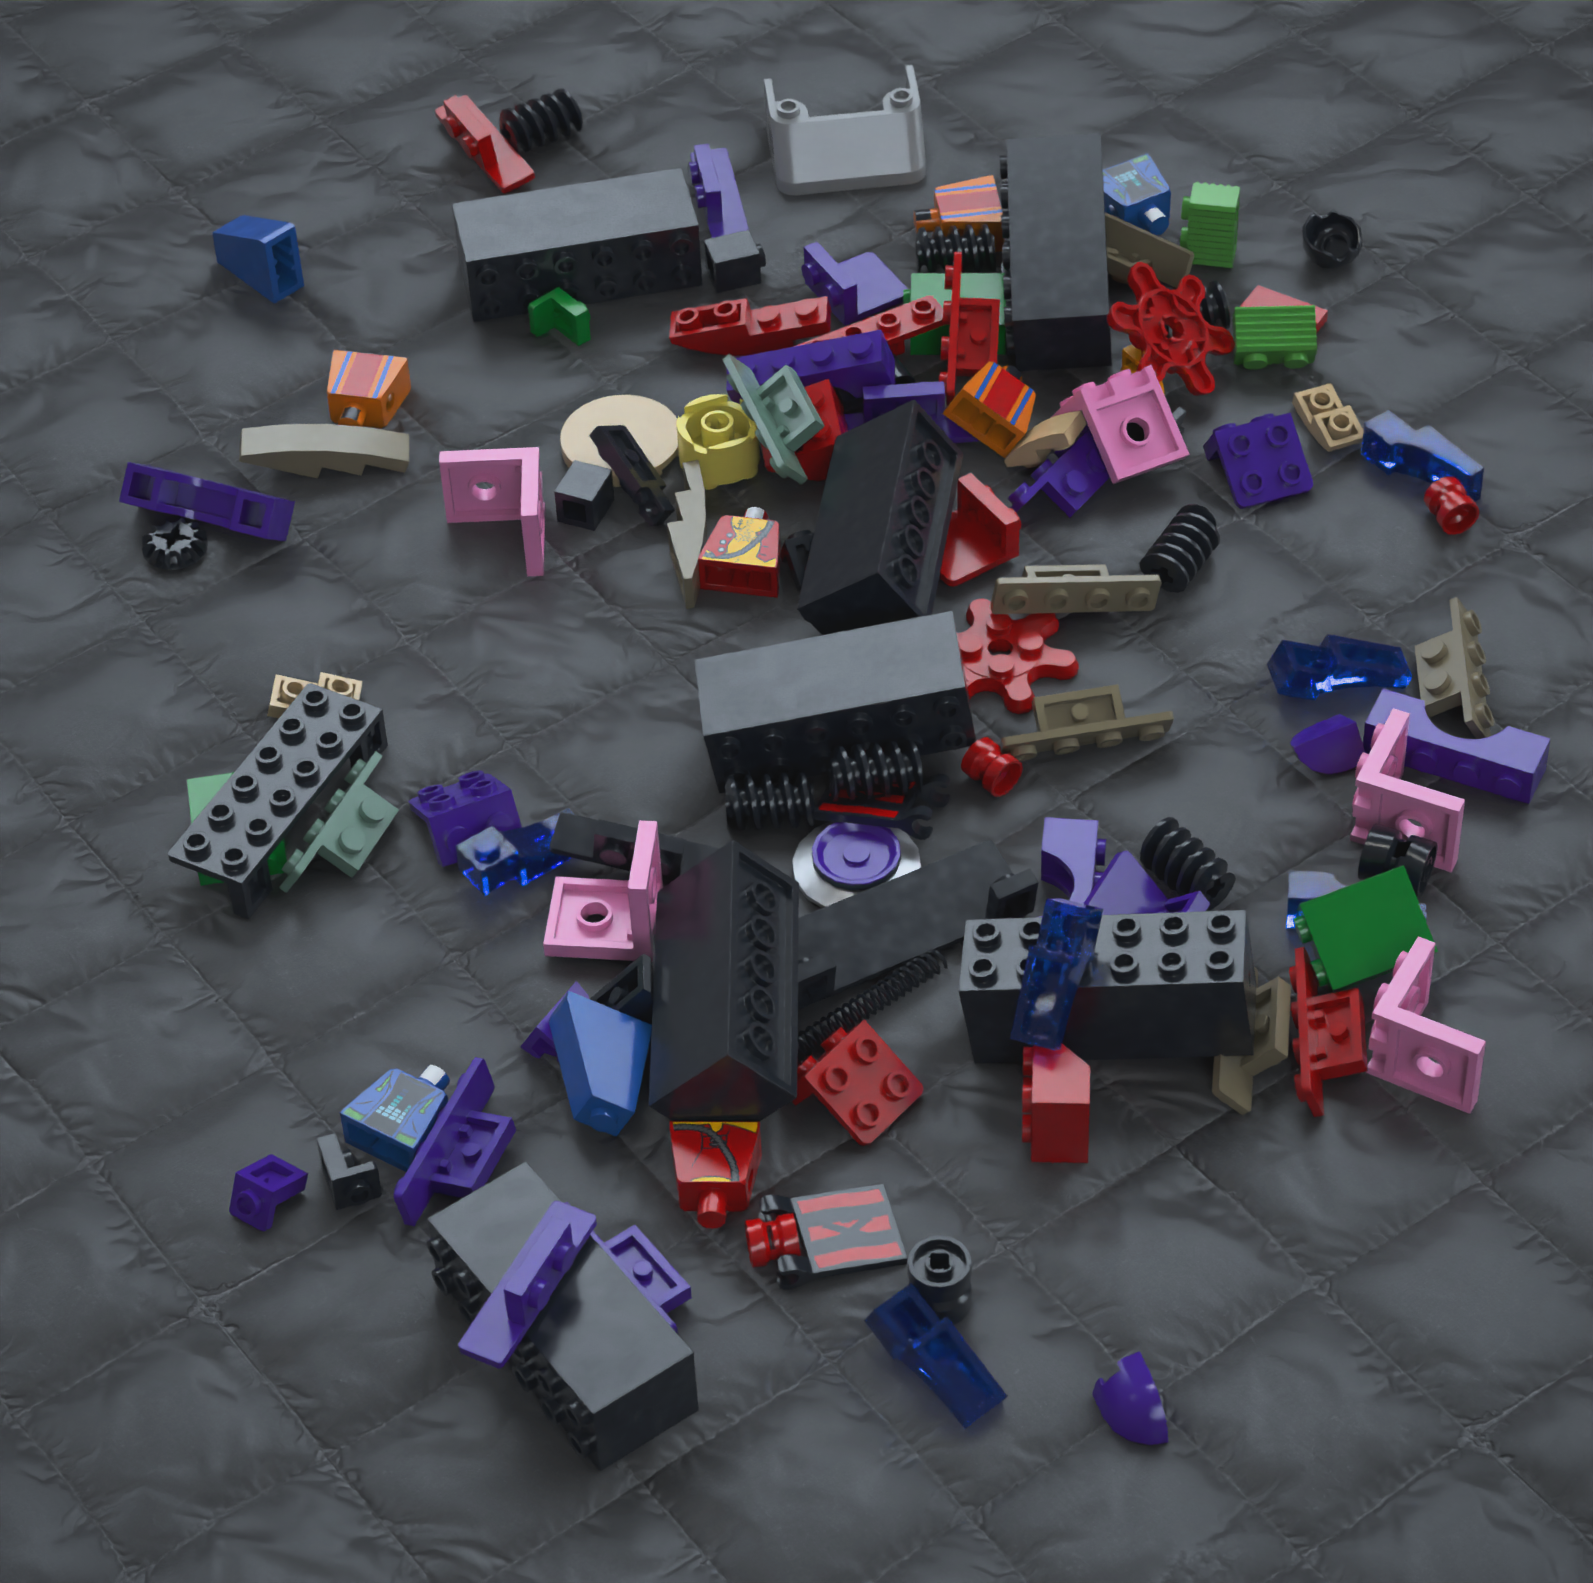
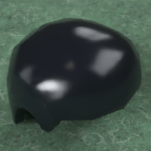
(1331, 239)

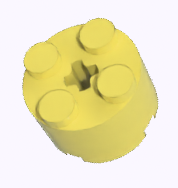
(720, 439)

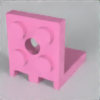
(1122, 401)
(515, 493)
(1391, 801)
(625, 903)
(1406, 1039)

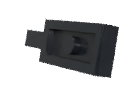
(634, 472)

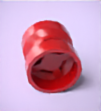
(1451, 505)
(995, 770)
(783, 1239)

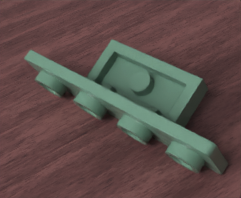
(780, 412)
(351, 829)

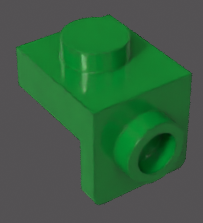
(560, 312)

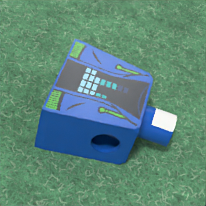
(1138, 194)
(395, 1114)

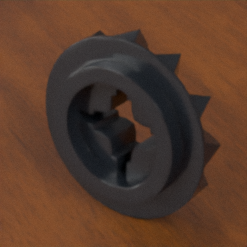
(183, 552)

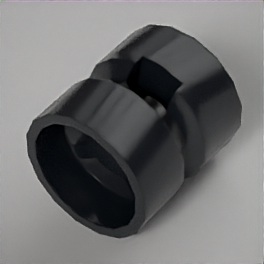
(1388, 850)
(942, 1275)

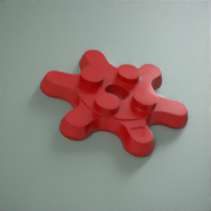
(1181, 312)
(1028, 657)

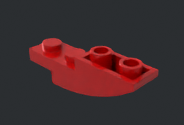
(739, 331)

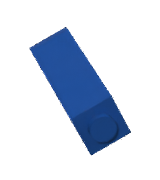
(261, 255)
(600, 1060)

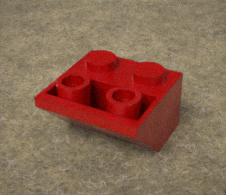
(817, 451)
(1058, 1103)

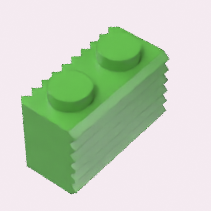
(1212, 224)
(1274, 336)

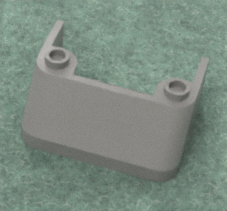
(846, 148)

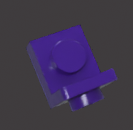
(262, 1187)

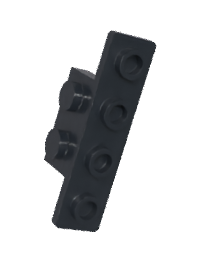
(614, 845)

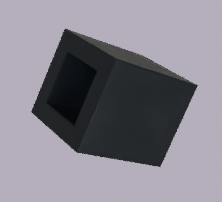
(733, 261)
(584, 495)

